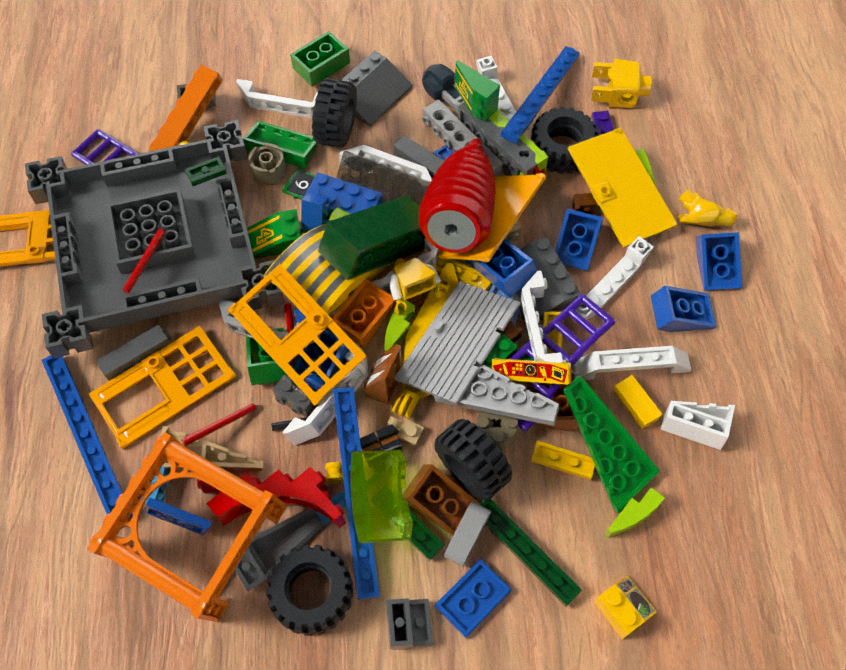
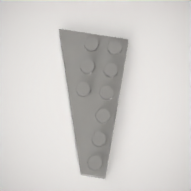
(498, 395)

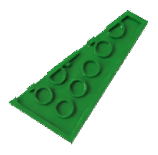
(616, 455)

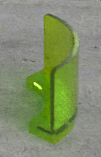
(377, 496)

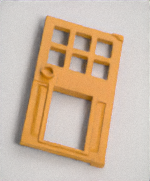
(37, 239)
(300, 337)
(167, 382)

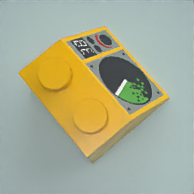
(624, 606)

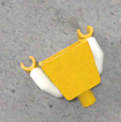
(412, 279)

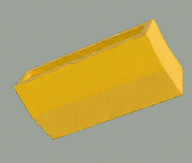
(637, 402)

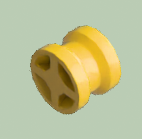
(334, 473)

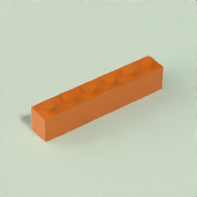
(188, 109)

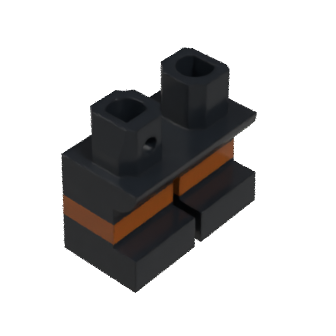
(387, 438)

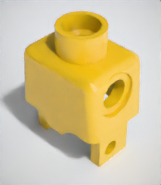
(624, 83)

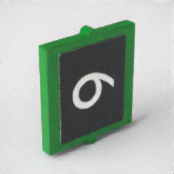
(298, 184)

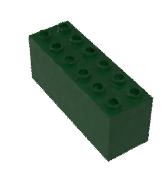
(372, 237)

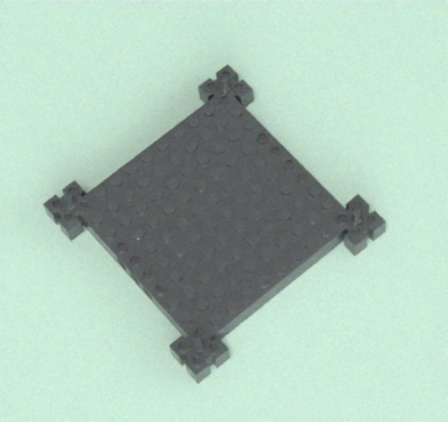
(109, 215)

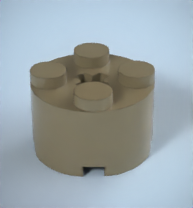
(267, 164)
(505, 428)

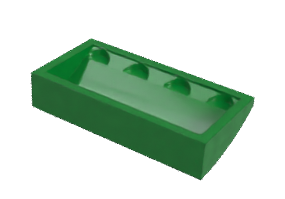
(295, 146)

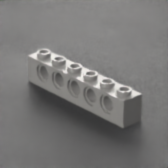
(453, 131)

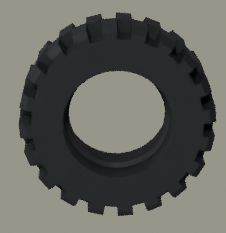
(334, 113)
(561, 123)
(473, 459)
(286, 573)

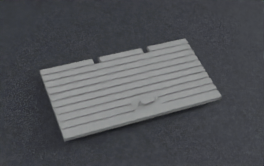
(457, 341)

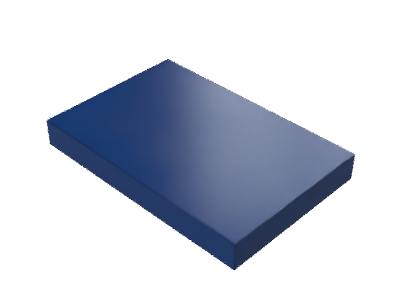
(177, 516)
(473, 598)

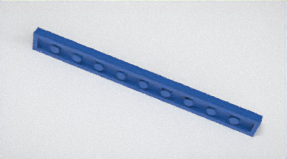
(539, 95)
(83, 432)
(349, 442)

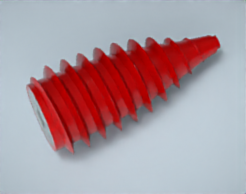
(459, 201)

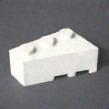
(699, 423)

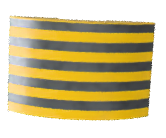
(316, 274)

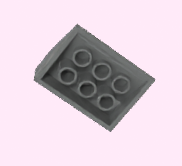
(377, 86)
(560, 287)

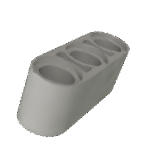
(467, 533)

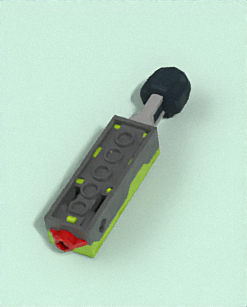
(517, 158)

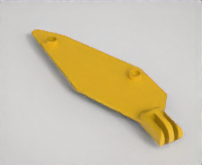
(409, 395)

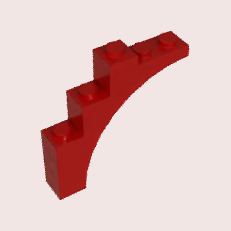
(305, 491)

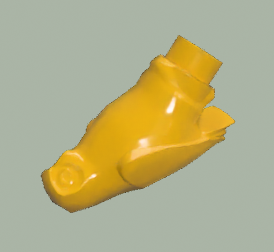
(704, 212)

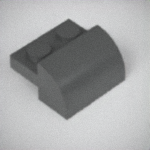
(408, 623)

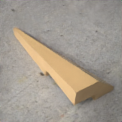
(216, 454)

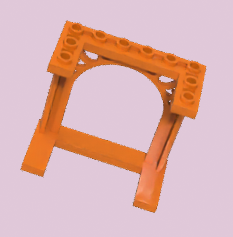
(107, 543)

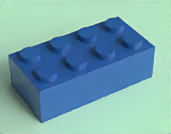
(344, 194)
(507, 269)

